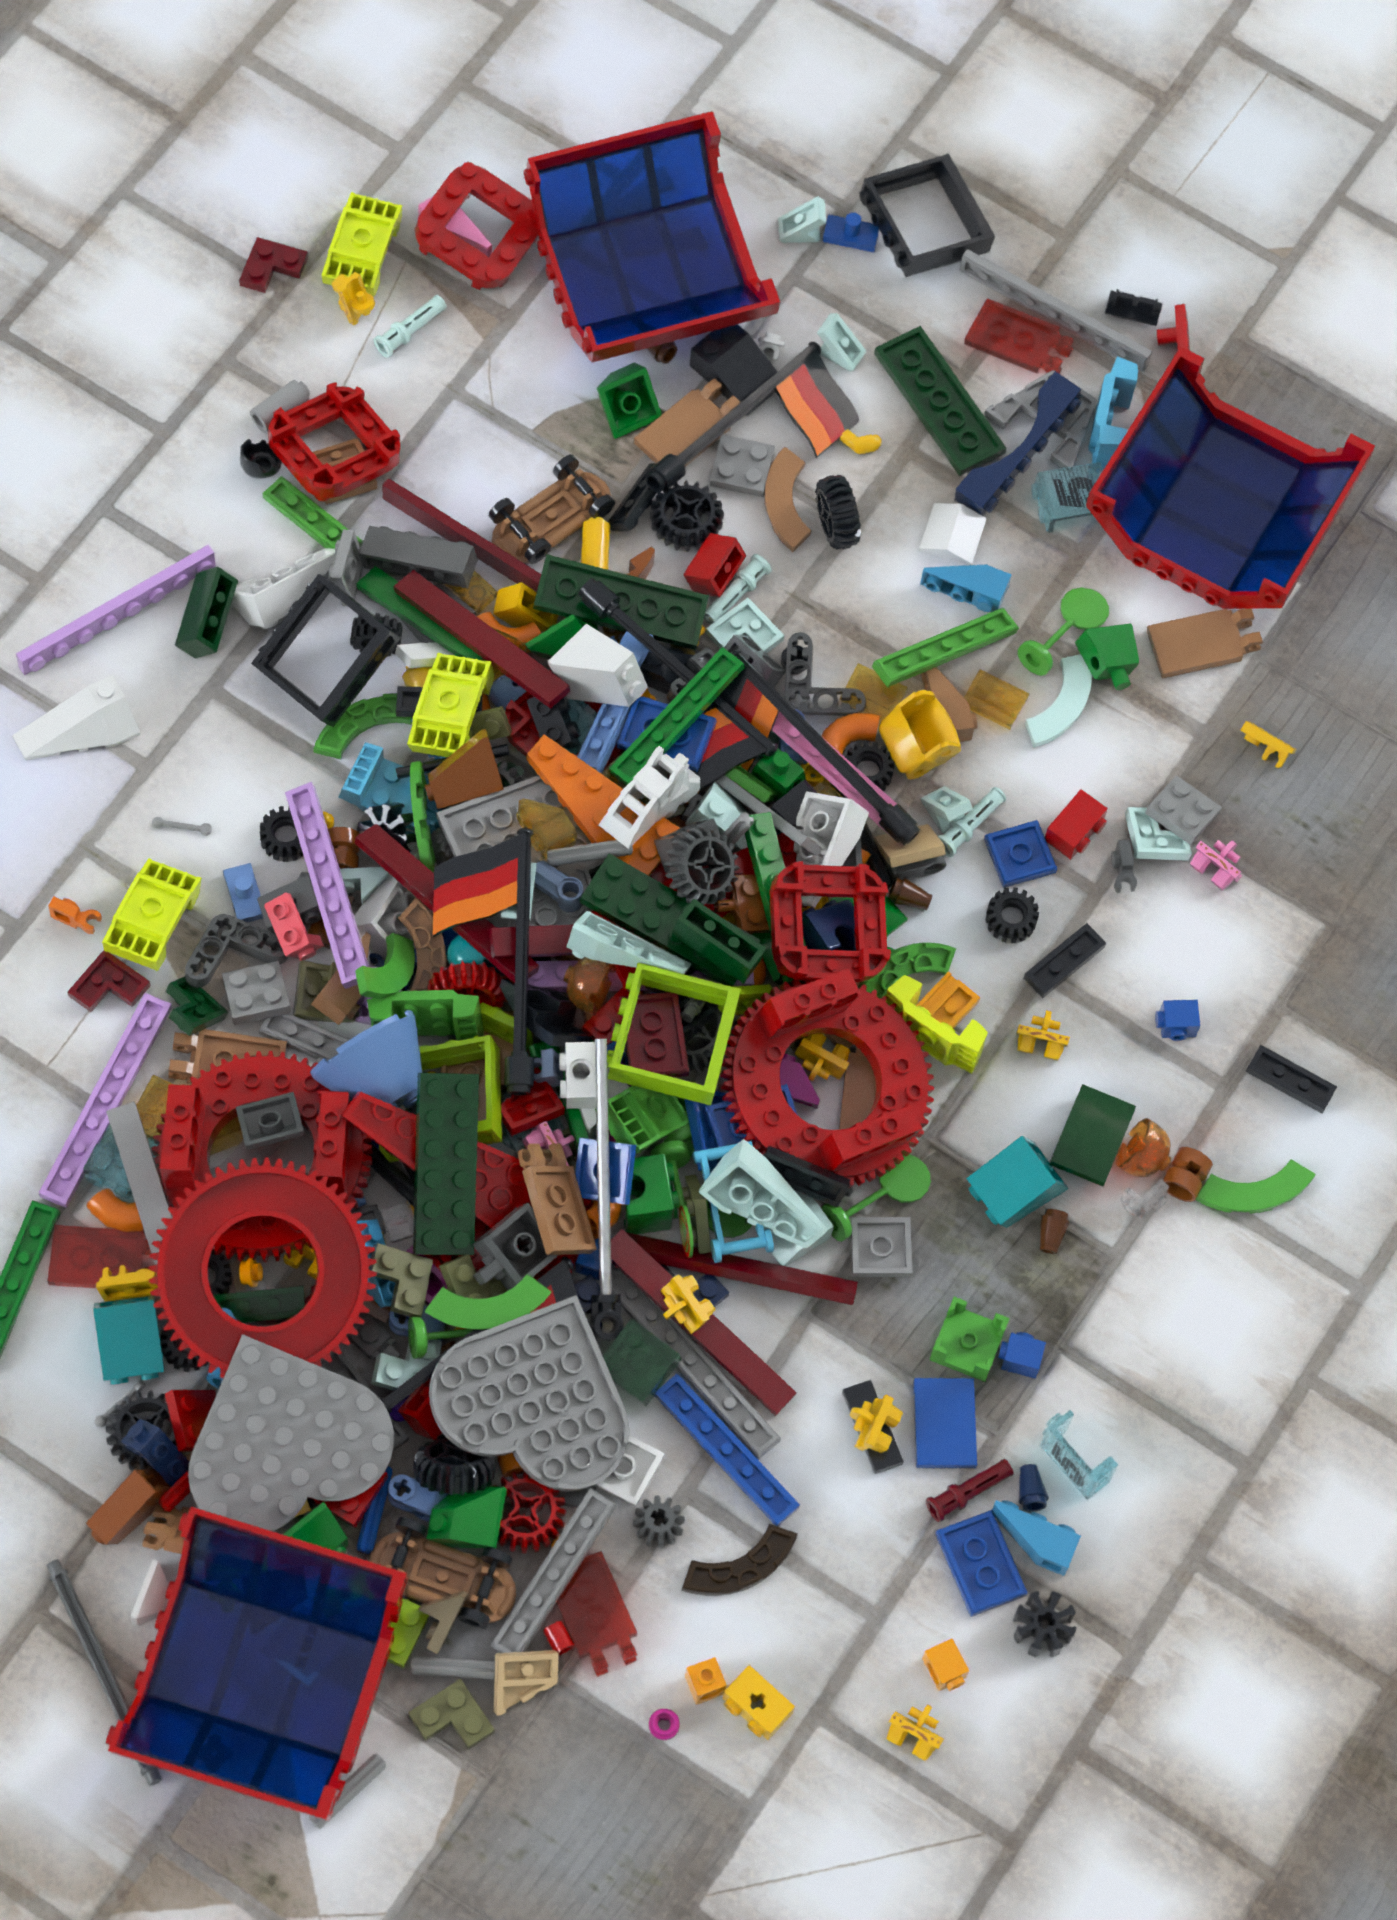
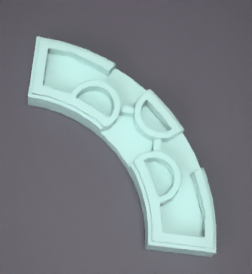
(1067, 706)

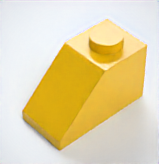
(515, 607)

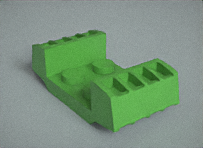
(435, 1012)
(644, 1116)

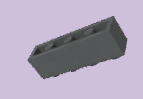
(429, 556)

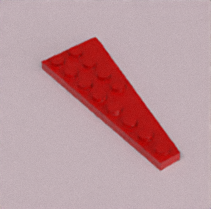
(498, 1175)

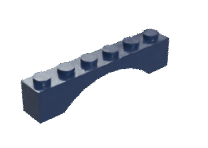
(985, 484)

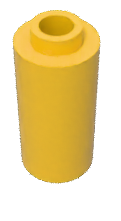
(595, 542)

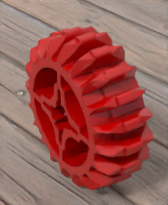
(470, 980)
(535, 1503)

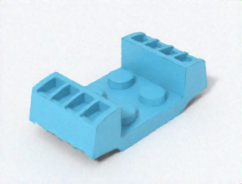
(1115, 391)
(375, 783)

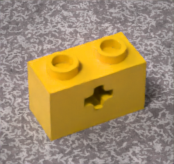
(751, 1688)

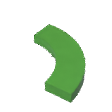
(357, 719)
(419, 807)
(911, 960)
(395, 973)
(1258, 1195)
(488, 1312)

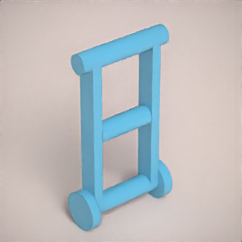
(718, 1247)

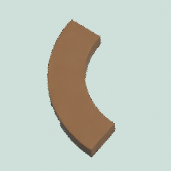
(779, 499)
(429, 949)

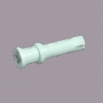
(401, 332)
(744, 581)
(963, 828)

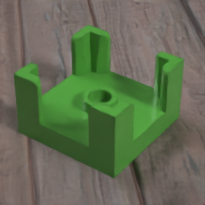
(968, 1340)

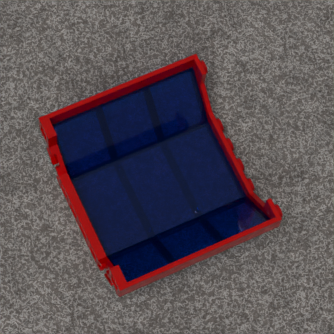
(644, 239)
(1220, 494)
(262, 1665)

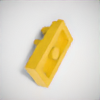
(1258, 735)
(125, 1284)

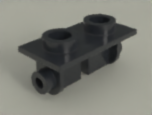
(1133, 307)

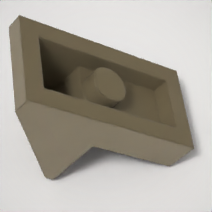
(446, 1611)

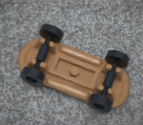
(551, 514)
(443, 1571)

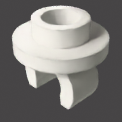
(771, 341)

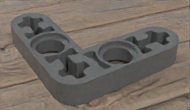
(804, 686)
(230, 938)

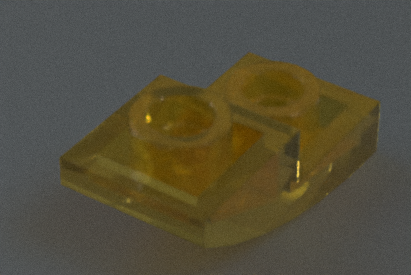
(478, 594)

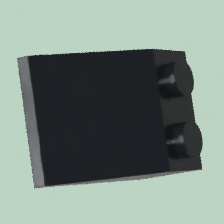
(733, 361)

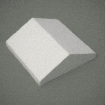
(953, 533)
(634, 1472)

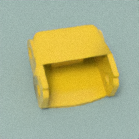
(919, 734)

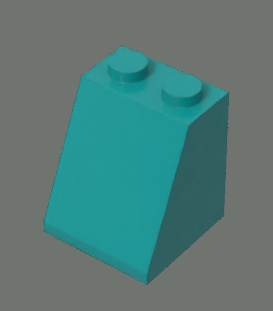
(1015, 1182)
(128, 1339)

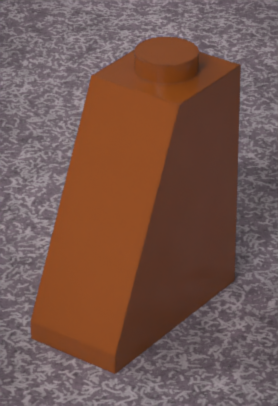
(465, 773)
(127, 1506)

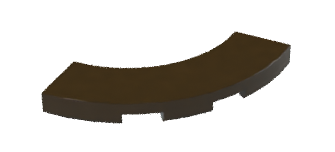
(742, 1573)

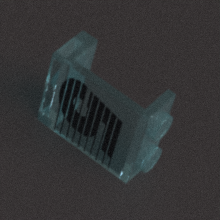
(1064, 492)
(1069, 1461)

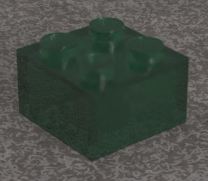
(640, 1362)

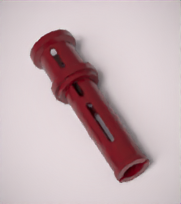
(958, 1495)

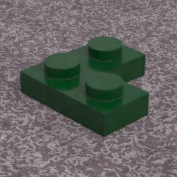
(196, 1008)

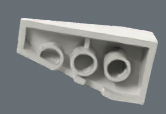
(270, 598)

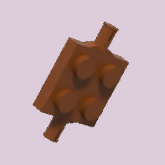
(746, 905)

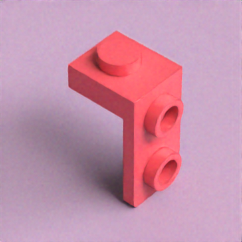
(290, 928)

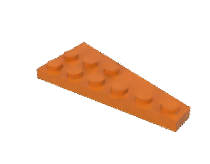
(589, 797)

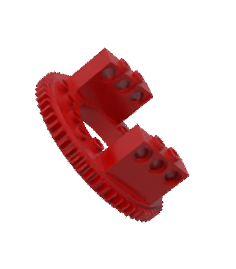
(840, 1009)
(202, 1110)
(247, 1194)

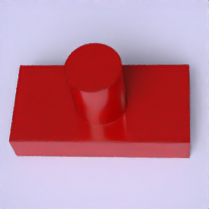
(1176, 334)

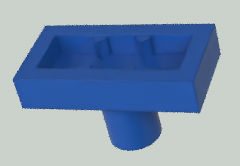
(851, 232)

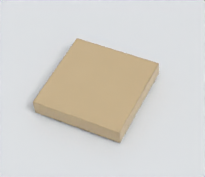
(922, 847)

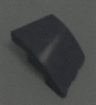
(548, 1014)

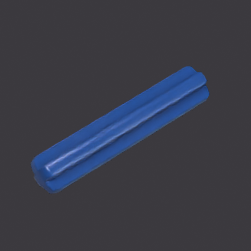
(373, 1517)

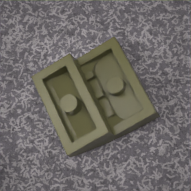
(310, 982)

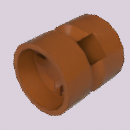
(344, 846)
(1187, 1173)

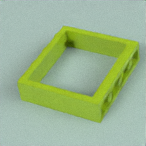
(682, 985)
(464, 1051)

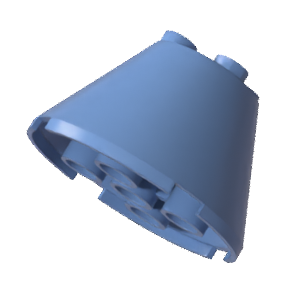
(377, 1062)

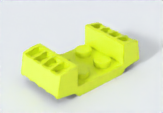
(362, 240)
(449, 704)
(151, 913)
(938, 1037)

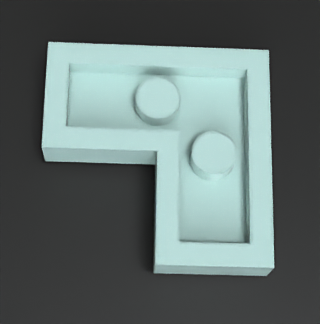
(748, 621)
(1150, 841)
(393, 1372)

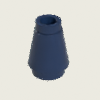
(1032, 1489)

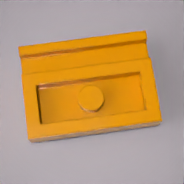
(949, 1000)

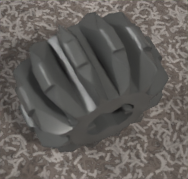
(671, 1523)

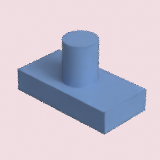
(243, 892)

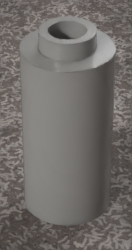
(287, 398)

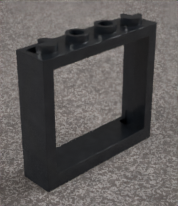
(957, 192)
(357, 674)

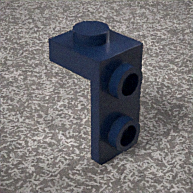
(157, 1450)

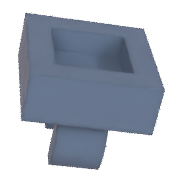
(550, 1068)

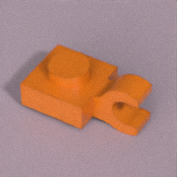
(70, 914)

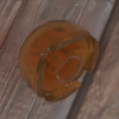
(588, 984)
(1146, 1150)

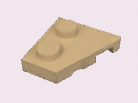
(522, 1676)

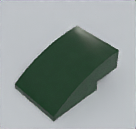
(1092, 1135)

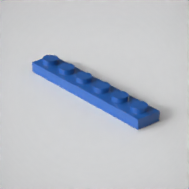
(727, 1450)

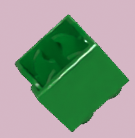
(656, 1199)

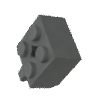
(501, 1253)

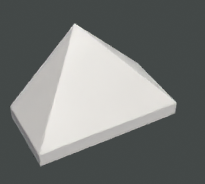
(151, 1596)

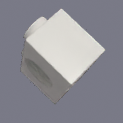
(578, 1058)

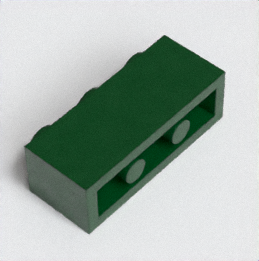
(206, 612)
(718, 941)

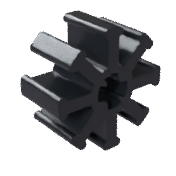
(392, 821)
(1034, 1619)

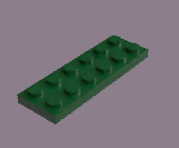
(940, 400)
(658, 608)
(647, 911)
(445, 1164)

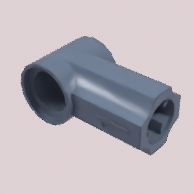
(556, 884)

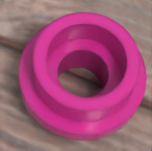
(668, 1715)

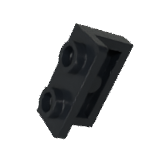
(555, 722)

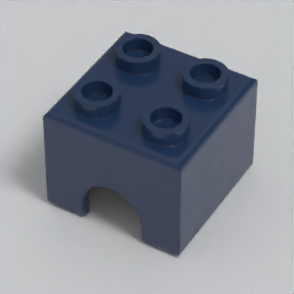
(830, 926)

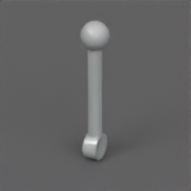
(205, 828)
(101, 1420)

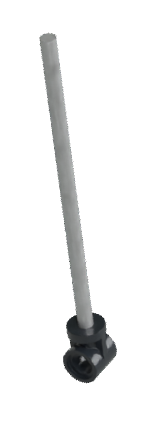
(604, 1303)

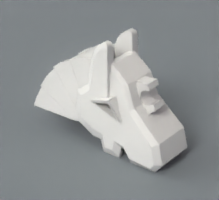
(663, 793)

